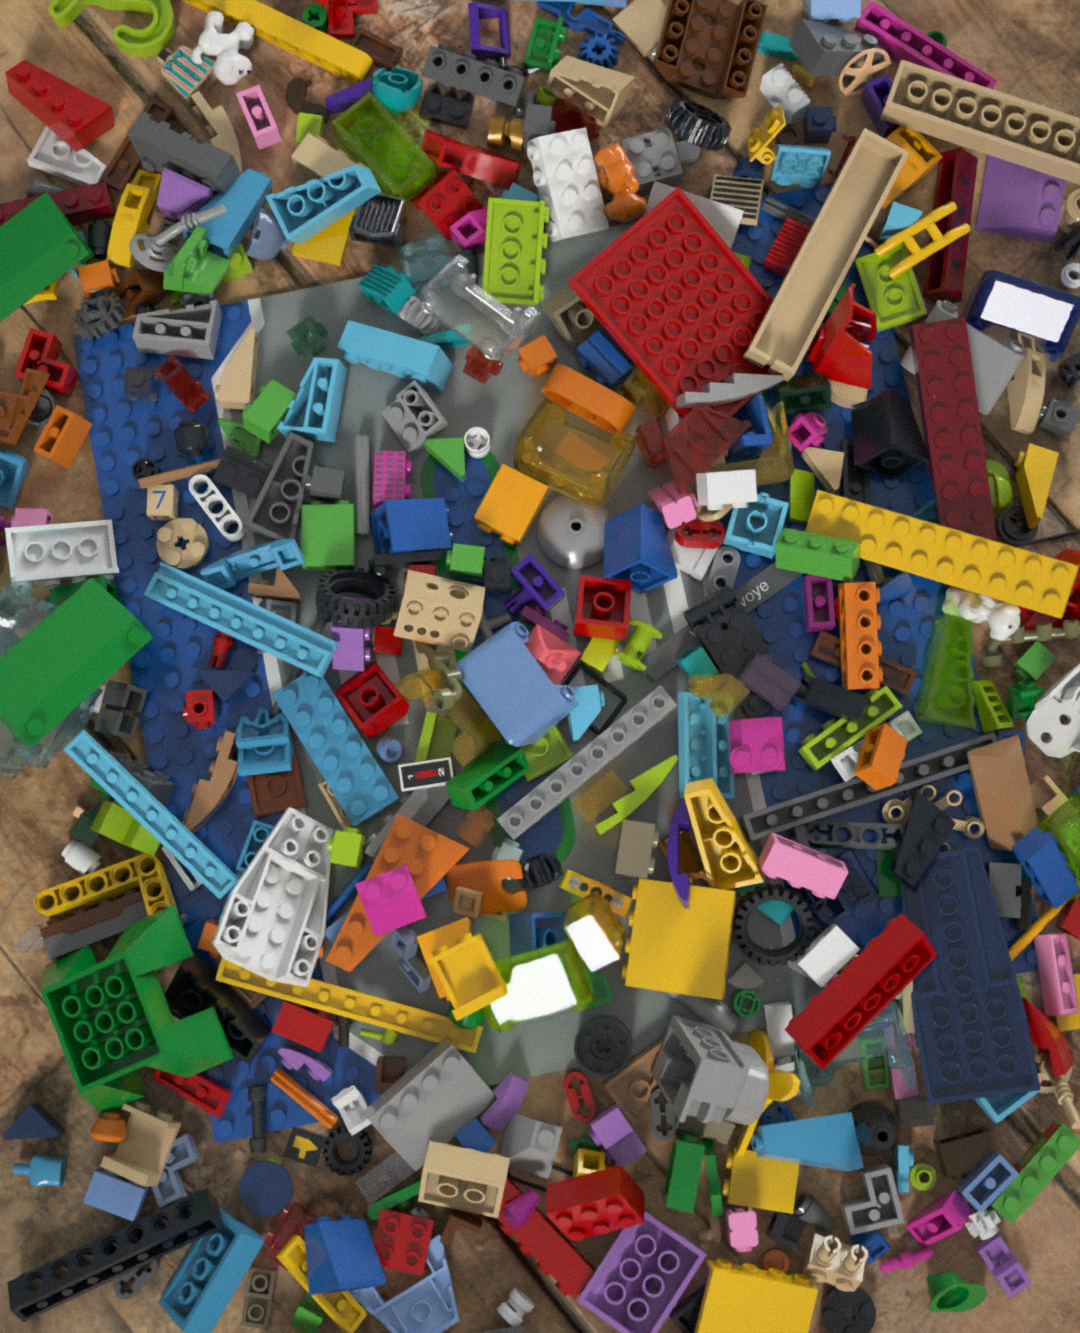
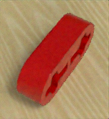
(700, 535)
(573, 1097)

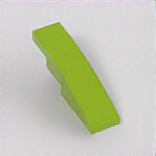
(642, 788)

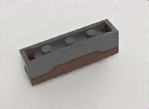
(93, 926)

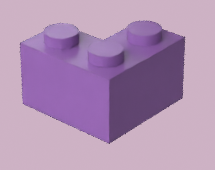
(353, 646)
(616, 1135)

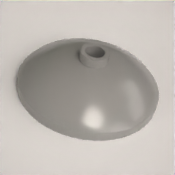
(570, 547)

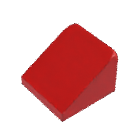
(385, 641)

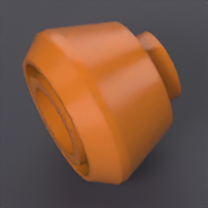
(109, 1128)

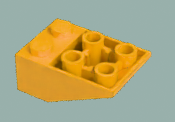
(917, 165)

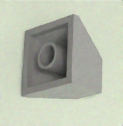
(531, 1144)

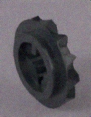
(1015, 514)

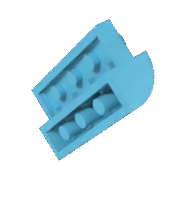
(703, 745)

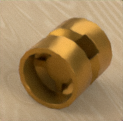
(505, 133)

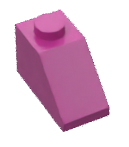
(939, 1218)

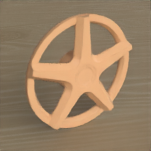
(863, 70)

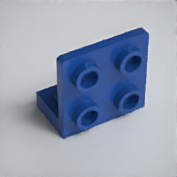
(756, 437)

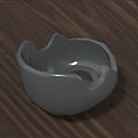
(43, 408)

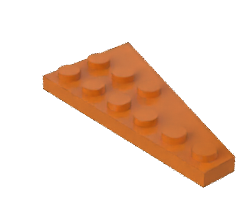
(428, 860)

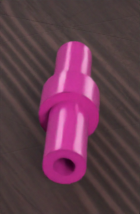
(906, 1259)

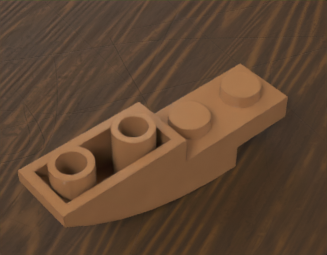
(211, 794)

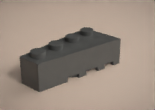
(182, 153)
(282, 496)

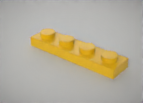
(339, 1306)

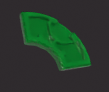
(712, 1178)

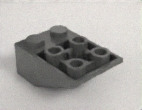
(155, 783)

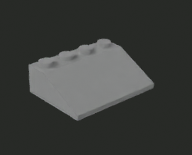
(429, 1103)

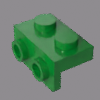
(544, 44)

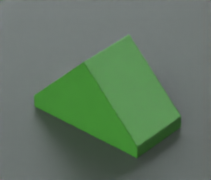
(450, 454)

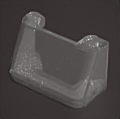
(476, 314)

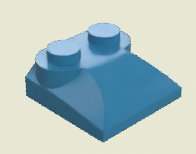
(12, 472)

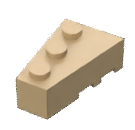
(590, 88)

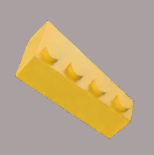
(721, 841)

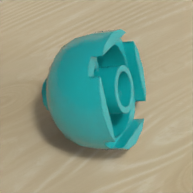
(396, 90)

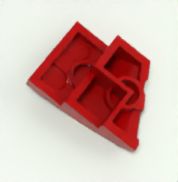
(1048, 1035)

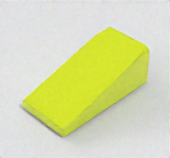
(599, 653)

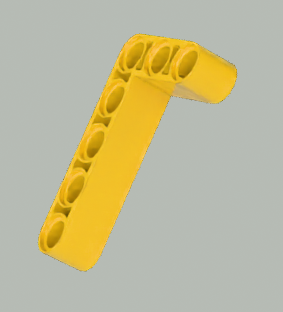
(112, 888)

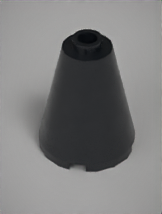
(874, 1128)

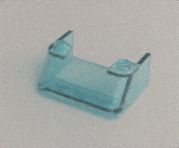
(881, 1037)

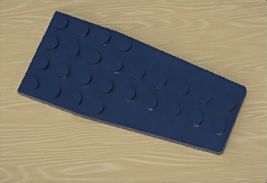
(968, 997)

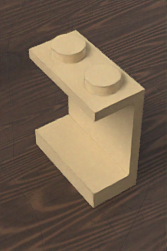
(147, 1145)

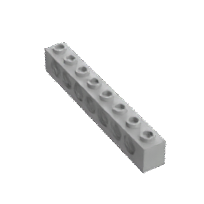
(587, 763)

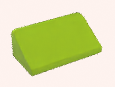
(800, 496)

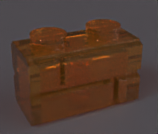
(477, 826)

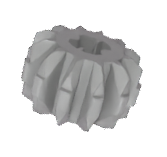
(417, 319)

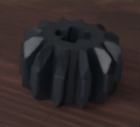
(540, 870)

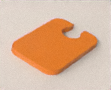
(488, 878)

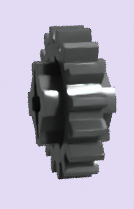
(98, 315)

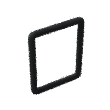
(624, 698)

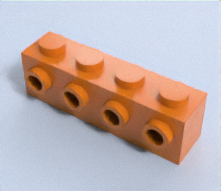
(859, 635)

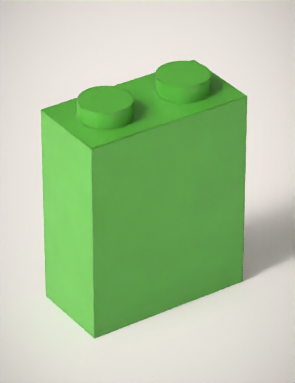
(328, 536)

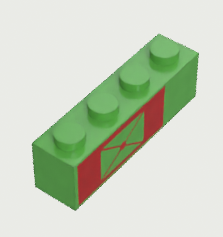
(1036, 1170)

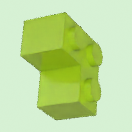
(122, 827)

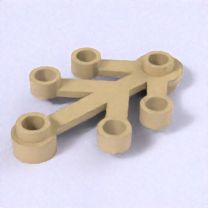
(942, 803)

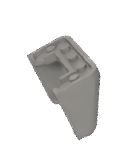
(991, 360)

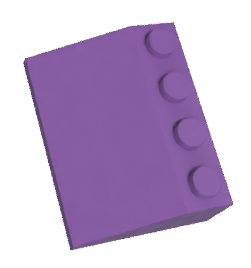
(1019, 201)
(642, 1276)

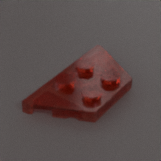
(699, 442)

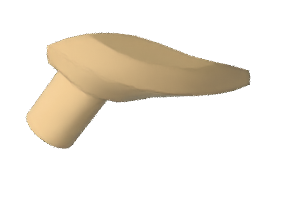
(715, 1230)

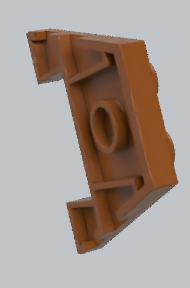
(17, 408)

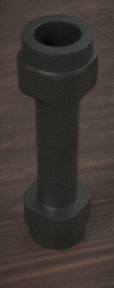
(257, 1142)

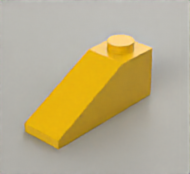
(1034, 480)

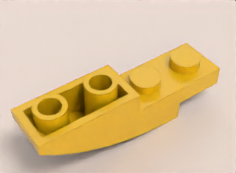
(132, 216)

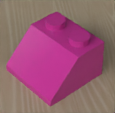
(390, 900)

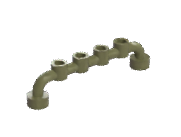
(1043, 632)
(442, 698)

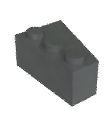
(828, 48)

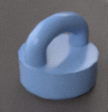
(388, 749)

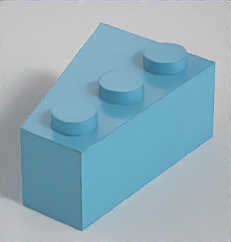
(318, 403)

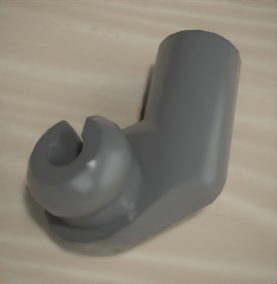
(529, 97)

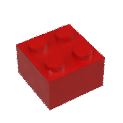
(602, 608)

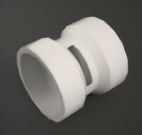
(477, 436)
(515, 1307)

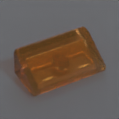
(689, 855)

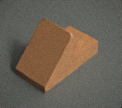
(282, 591)

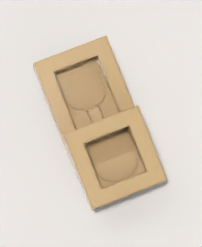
(463, 903)

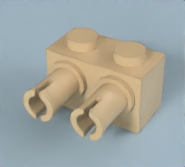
(834, 1262)

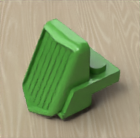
(195, 267)

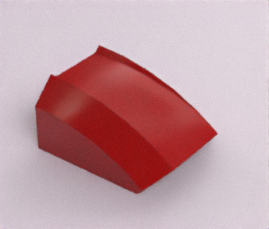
(372, 700)

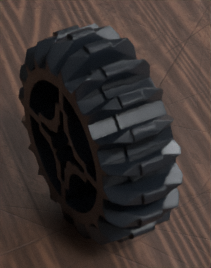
(697, 124)

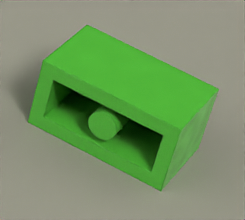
(268, 410)
(467, 562)

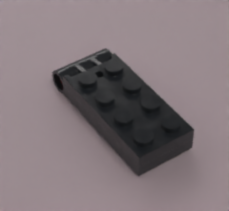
(730, 647)

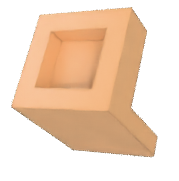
(1046, 796)

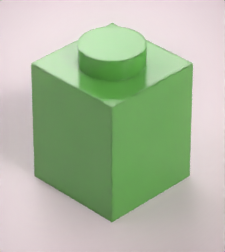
(1032, 662)

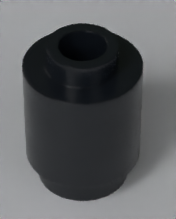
(98, 238)

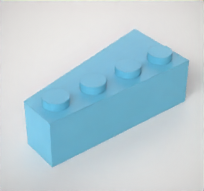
(321, 202)

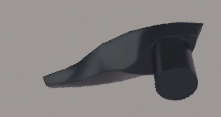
(526, 70)

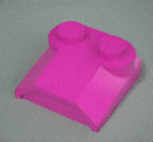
(756, 745)

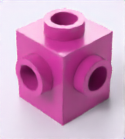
(807, 431)

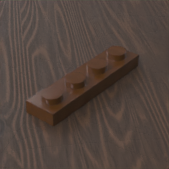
(126, 160)
(895, 676)

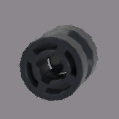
(144, 467)

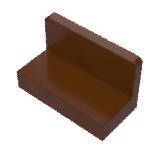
(462, 1219)

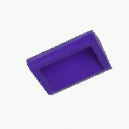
(485, 11)

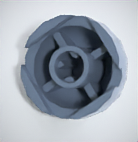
(266, 237)

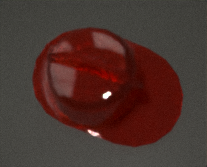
(570, 117)

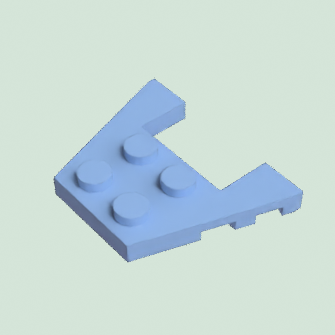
(423, 1306)

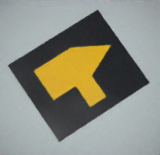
(304, 1147)

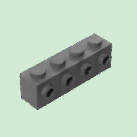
(474, 76)

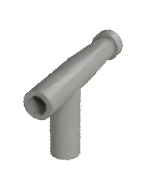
(487, 625)

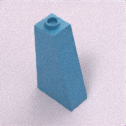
(242, 206)
(812, 1141)

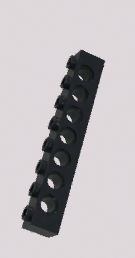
(114, 1255)

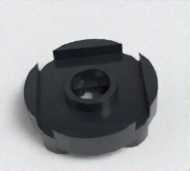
(863, 1311)

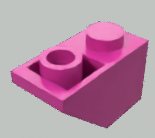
(470, 230)

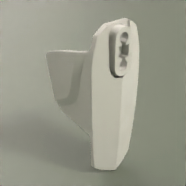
(1059, 700)

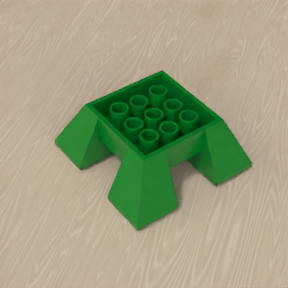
(118, 1019)

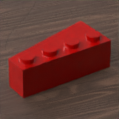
(59, 105)

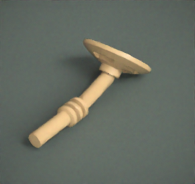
(1060, 1087)

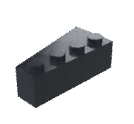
(196, 990)

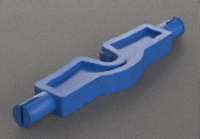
(586, 21)

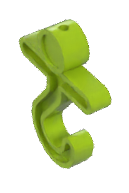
(130, 41)

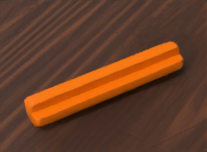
(304, 1098)

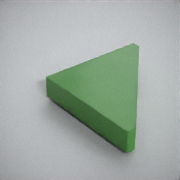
(241, 438)

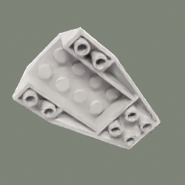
(280, 903)

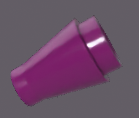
(520, 1209)

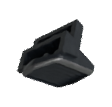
(380, 222)

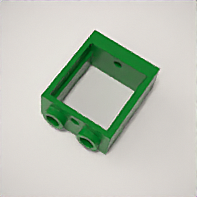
(683, 1172)

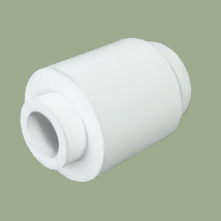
(82, 857)

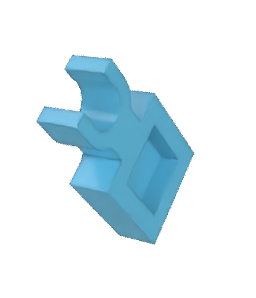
(902, 1160)

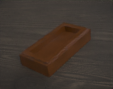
(380, 50)

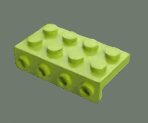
(515, 250)

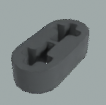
(656, 1116)
(141, 1280)

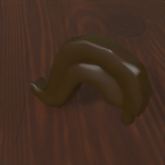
(296, 100)

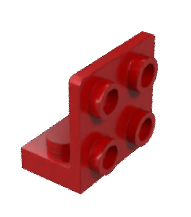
(446, 201)
(403, 1241)

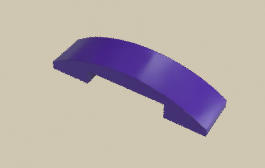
(681, 883)

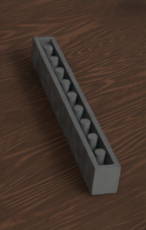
(857, 792)

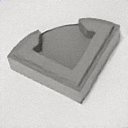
(745, 978)

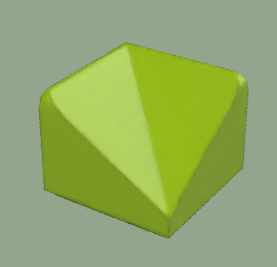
(310, 124)

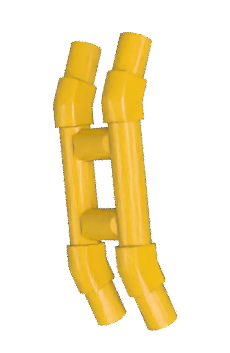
(918, 254)

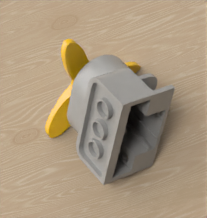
(720, 1078)

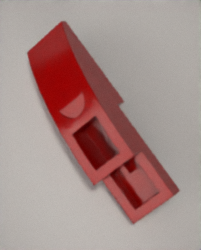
(470, 159)

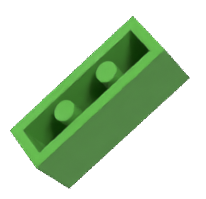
(817, 554)

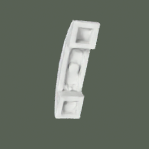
(847, 760)

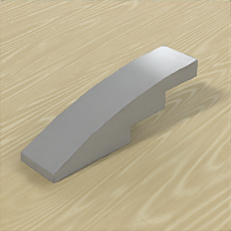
(735, 388)

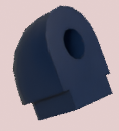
(748, 169)

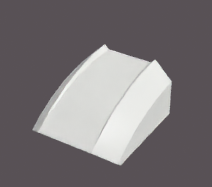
(691, 560)

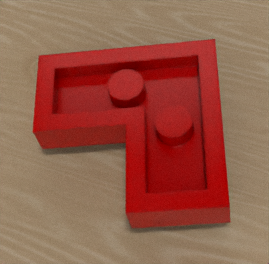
(342, 16)

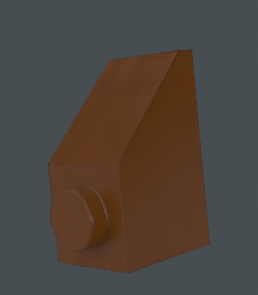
(142, 286)

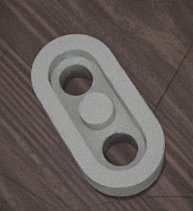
(723, 570)

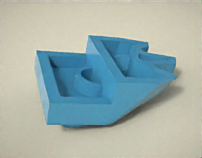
(263, 744)

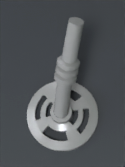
(158, 245)

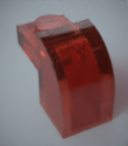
(182, 384)

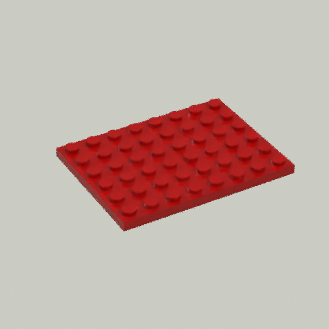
(676, 301)

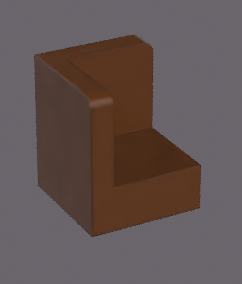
(388, 1072)

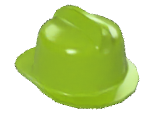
(1000, 487)

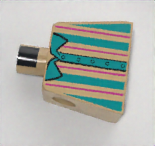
(184, 75)

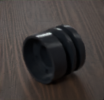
(604, 1061)

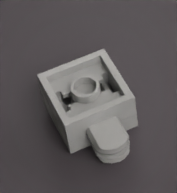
(659, 158)

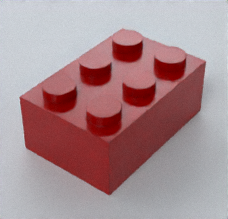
(595, 1203)

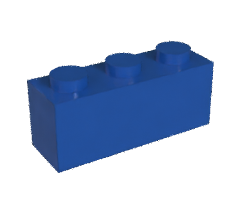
(1046, 867)

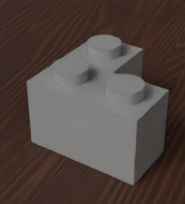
(878, 1207)

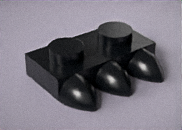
(446, 108)

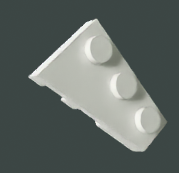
(59, 159)

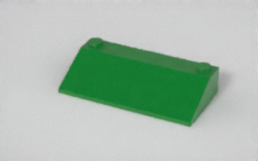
(36, 251)
(65, 661)

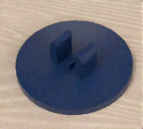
(266, 1188)

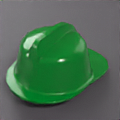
(952, 1293)

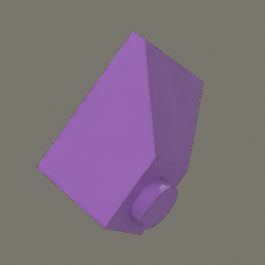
(181, 196)

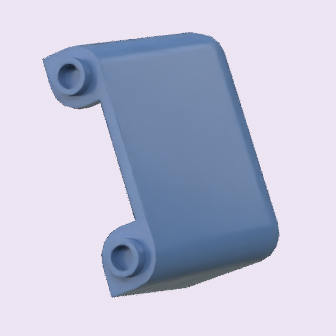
(515, 687)

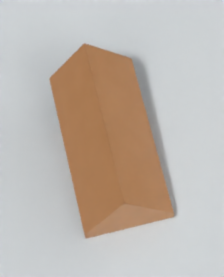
(1003, 792)

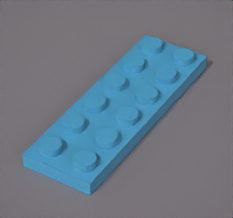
(336, 747)

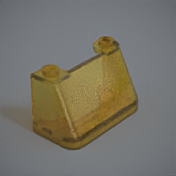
(571, 457)
(478, 731)

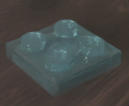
(424, 259)

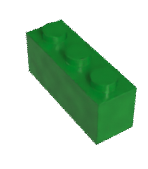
(487, 776)

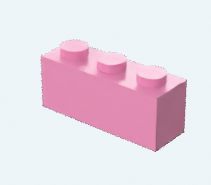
(802, 866)

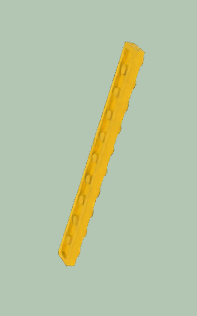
(356, 1006)

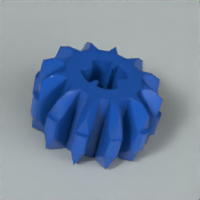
(599, 45)

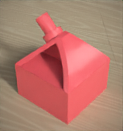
(552, 654)

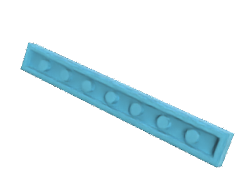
(151, 814)

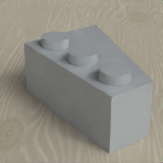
(180, 332)

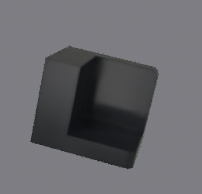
(786, 1229)

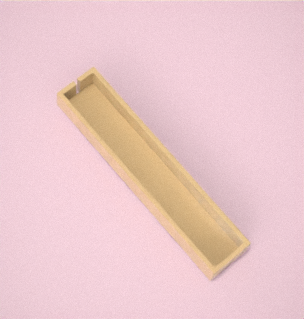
(826, 255)

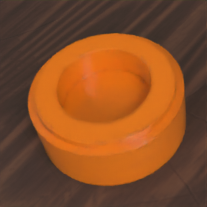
(776, 1259)

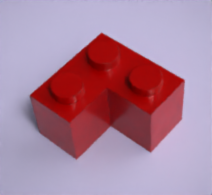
(41, 354)

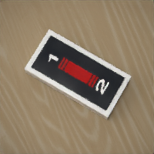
(425, 774)

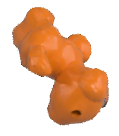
(621, 183)

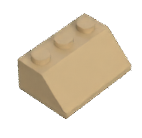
(463, 1179)

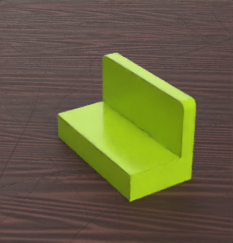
(436, 738)

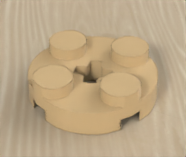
(169, 536)

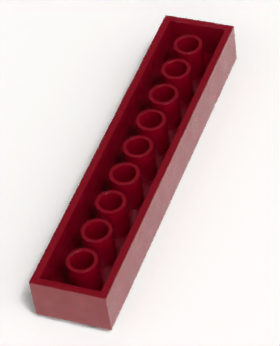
(952, 427)

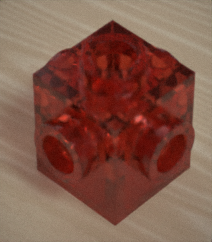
(481, 367)

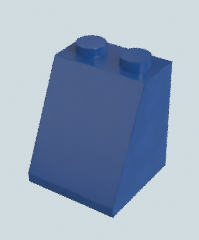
(411, 526)
(638, 549)
(341, 1256)

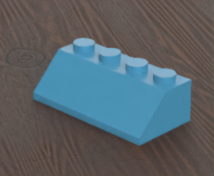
(211, 1275)

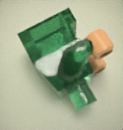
(82, 830)

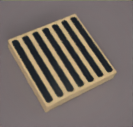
(740, 194)

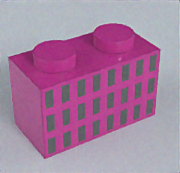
(391, 476)

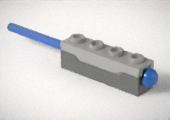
(421, 807)

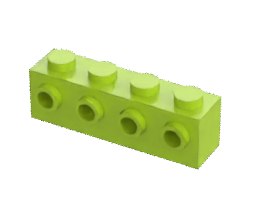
(843, 733)

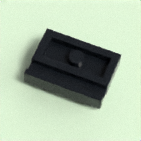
(242, 472)

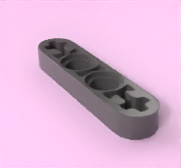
(856, 830)

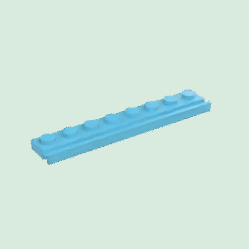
(242, 620)

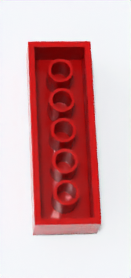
(861, 991)

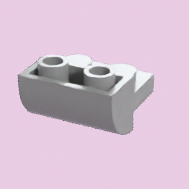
(414, 417)

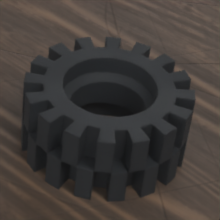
(342, 1166)

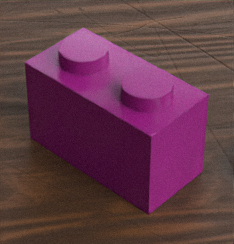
(818, 603)

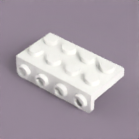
(568, 184)
(61, 553)

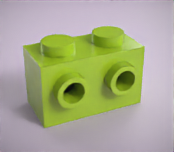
(347, 847)

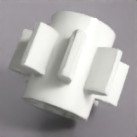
(983, 1223)

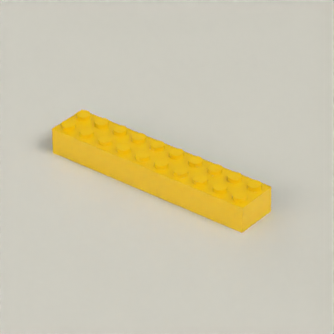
(947, 554)

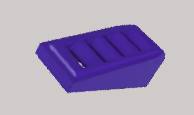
(346, 98)

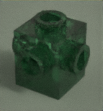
(300, 333)

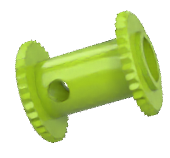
(637, 644)

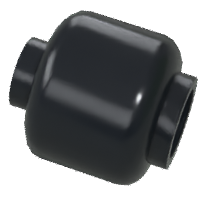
(191, 437)

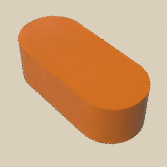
(588, 399)

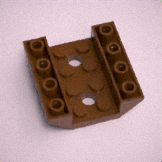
(723, 49)

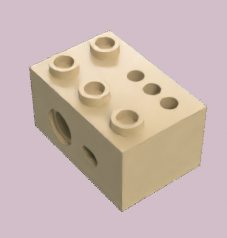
(439, 611)

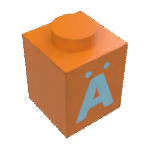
(99, 278)

